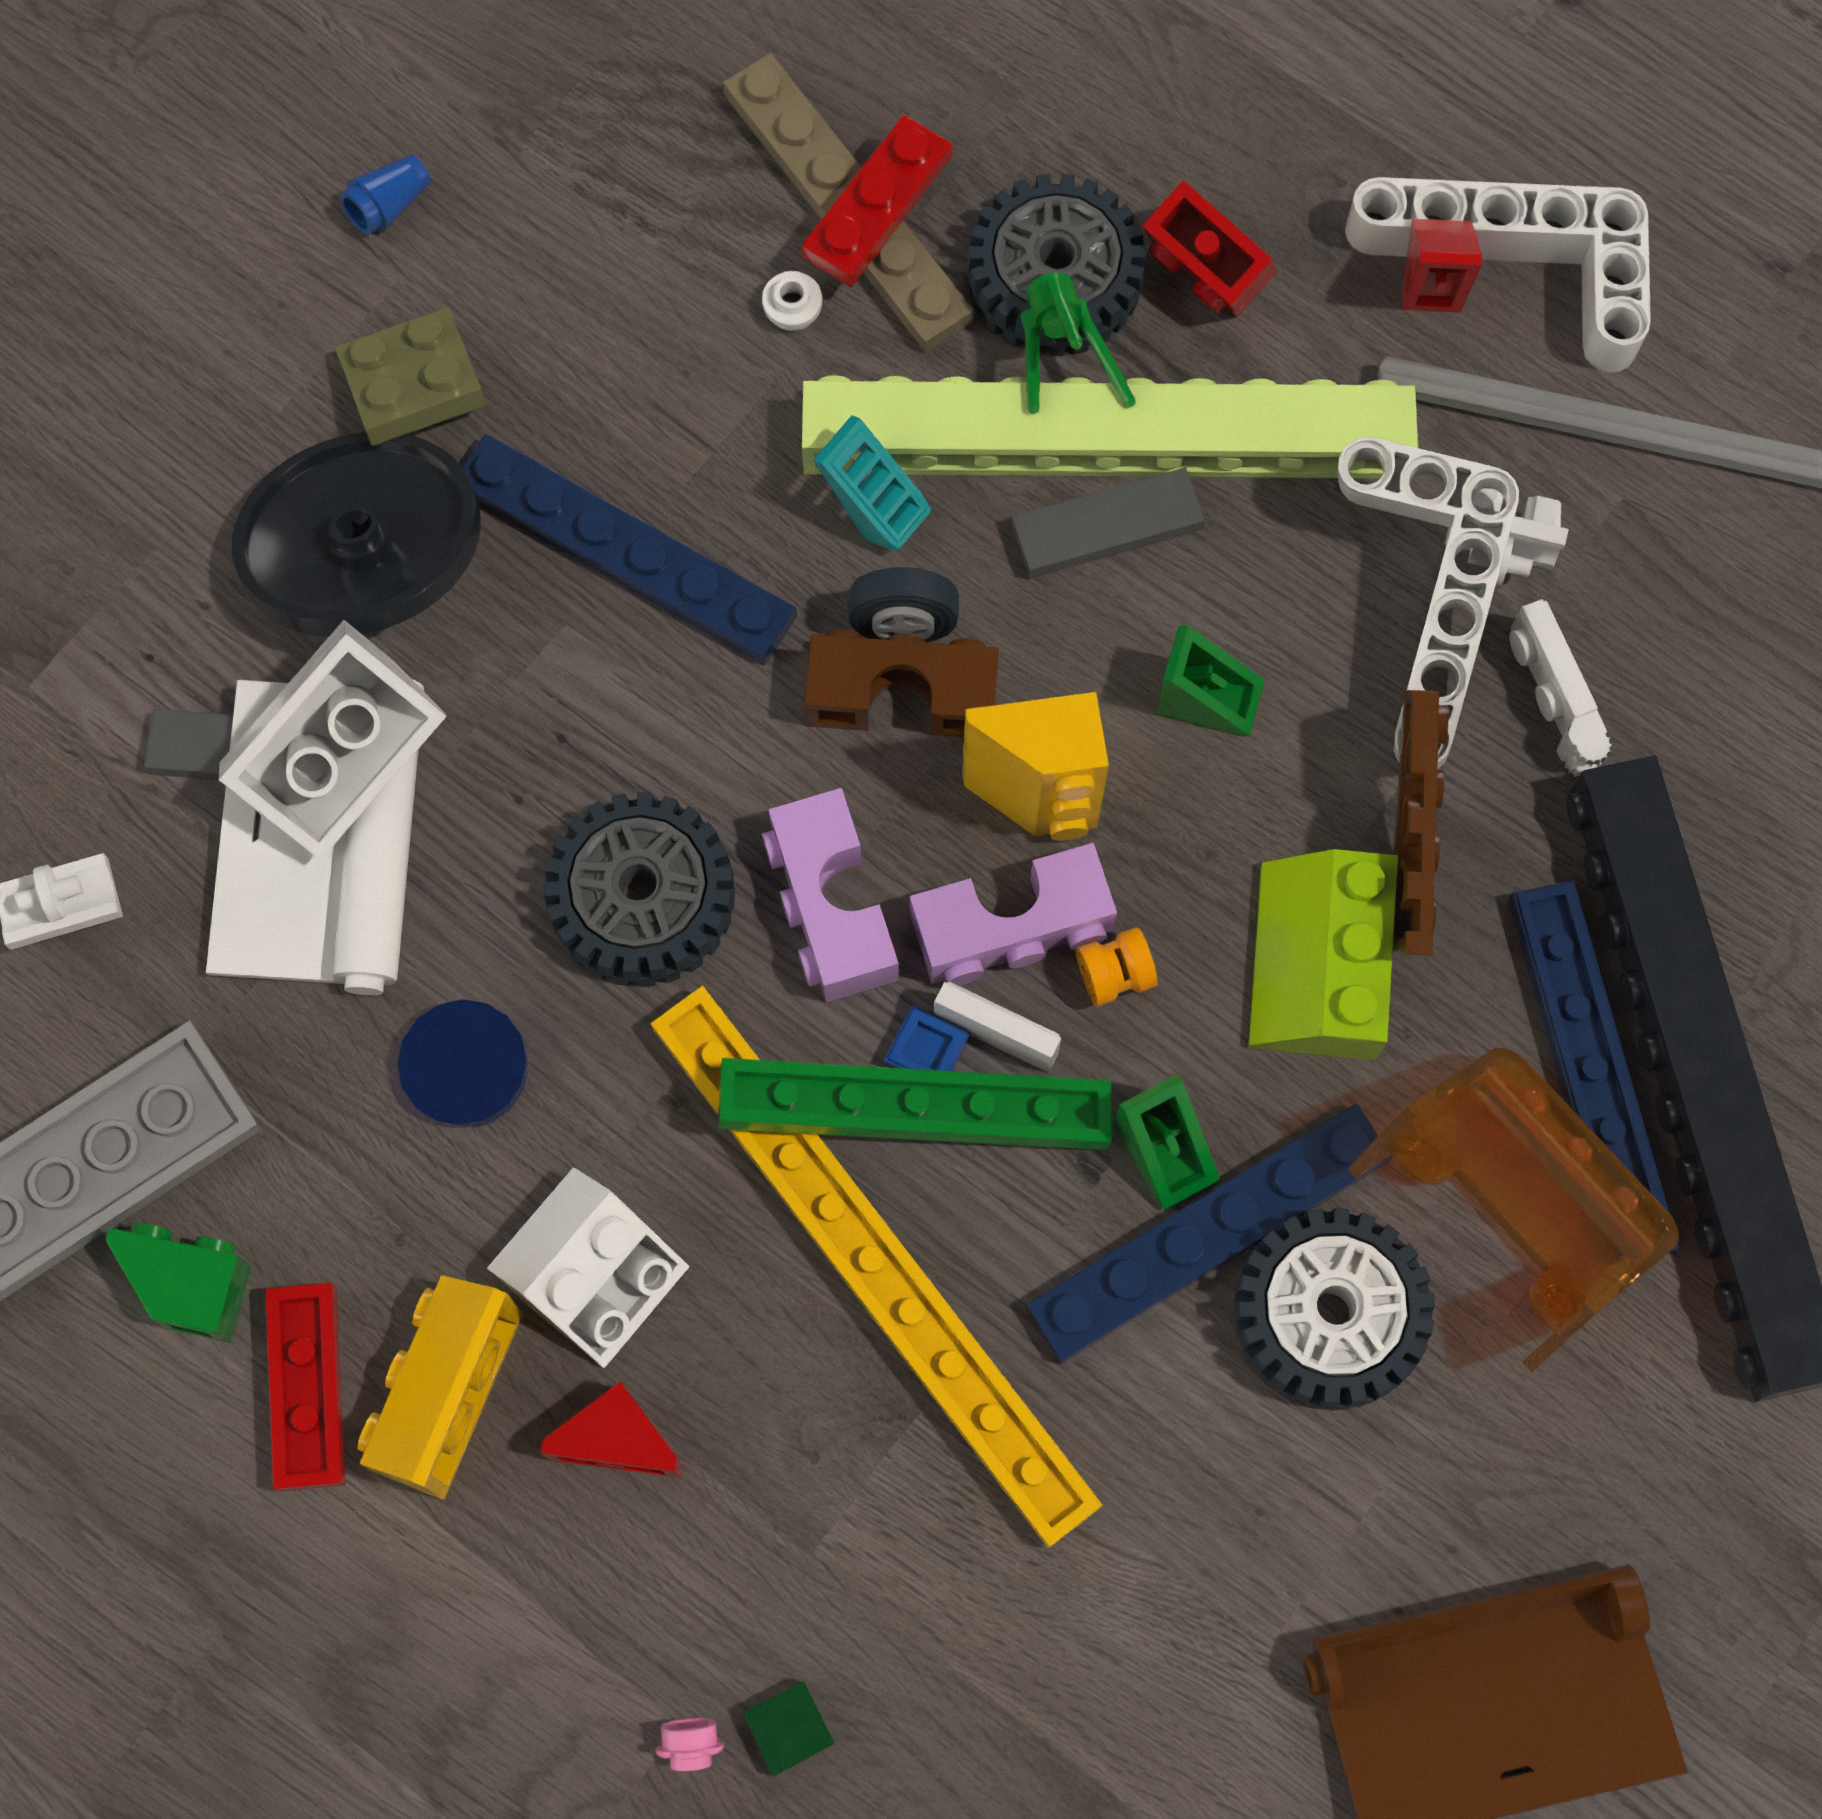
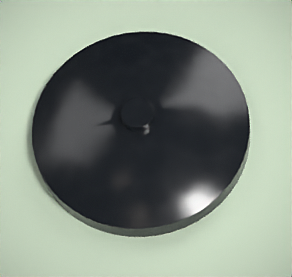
(356, 534)

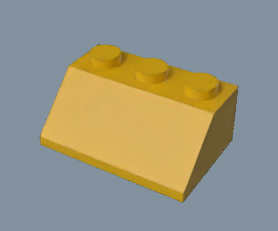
(1039, 762)
(440, 1385)

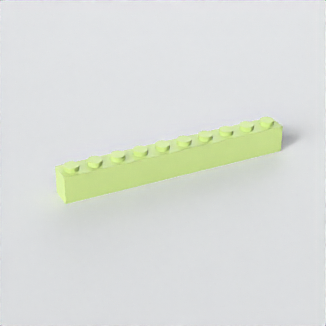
(1089, 431)

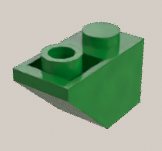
(183, 1284)

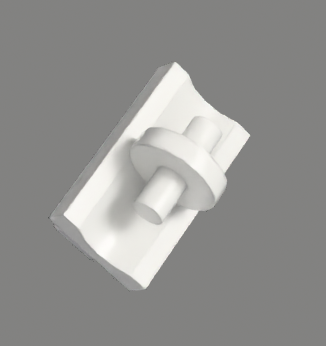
(1533, 538)
(58, 901)

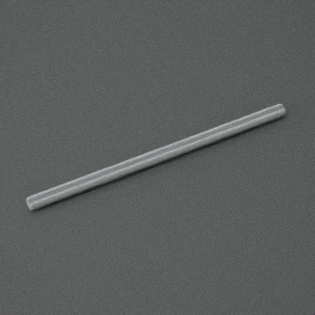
(1607, 422)

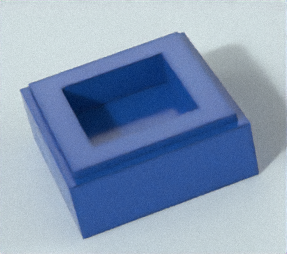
(926, 1043)

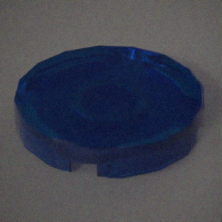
(463, 1064)

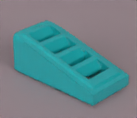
(896, 511)

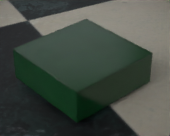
(788, 1728)

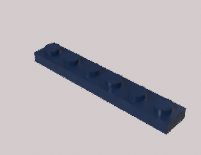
(628, 550)
(1203, 1235)

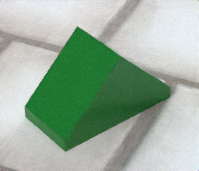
(1208, 686)
(1166, 1142)

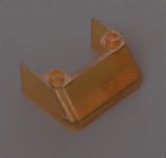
(1540, 1180)

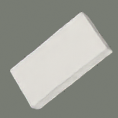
(998, 1026)

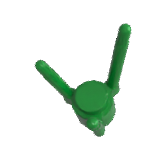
(1059, 314)

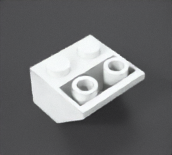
(588, 1266)

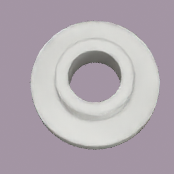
(792, 315)

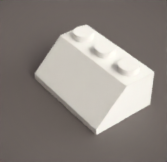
(330, 740)

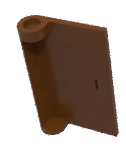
(1498, 1685)

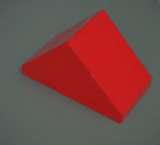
(1440, 265)
(612, 1436)

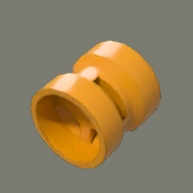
(1110, 964)

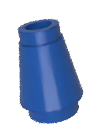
(383, 194)

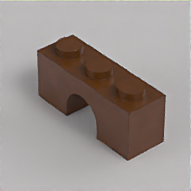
(853, 671)

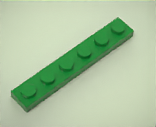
(914, 1104)

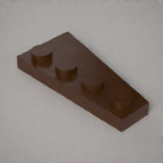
(1415, 829)

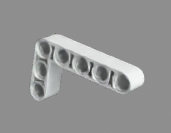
(1530, 239)
(1468, 530)

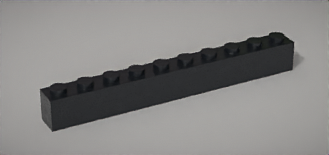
(1704, 1076)

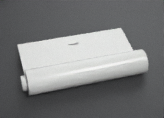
(302, 916)

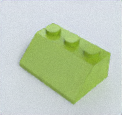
(1324, 954)

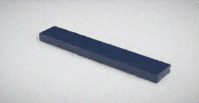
(1582, 1025)

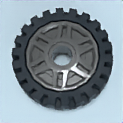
(1056, 225)
(632, 843)

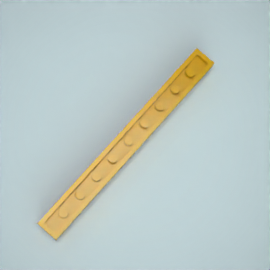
(892, 1288)

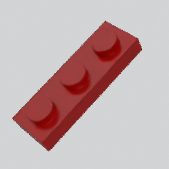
(877, 200)
(305, 1387)

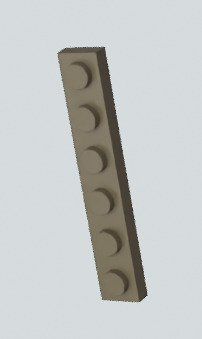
(821, 172)

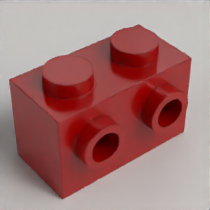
(1209, 249)

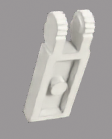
(1561, 687)

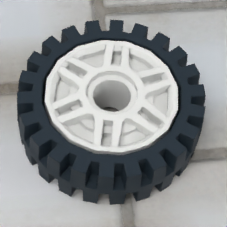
(1365, 1268)

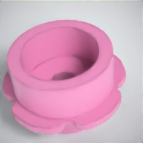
(689, 1743)

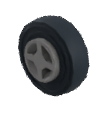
(903, 603)

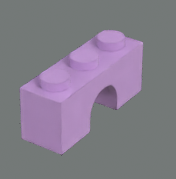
(965, 938)
(844, 948)

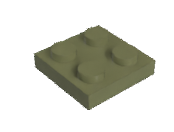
(410, 376)

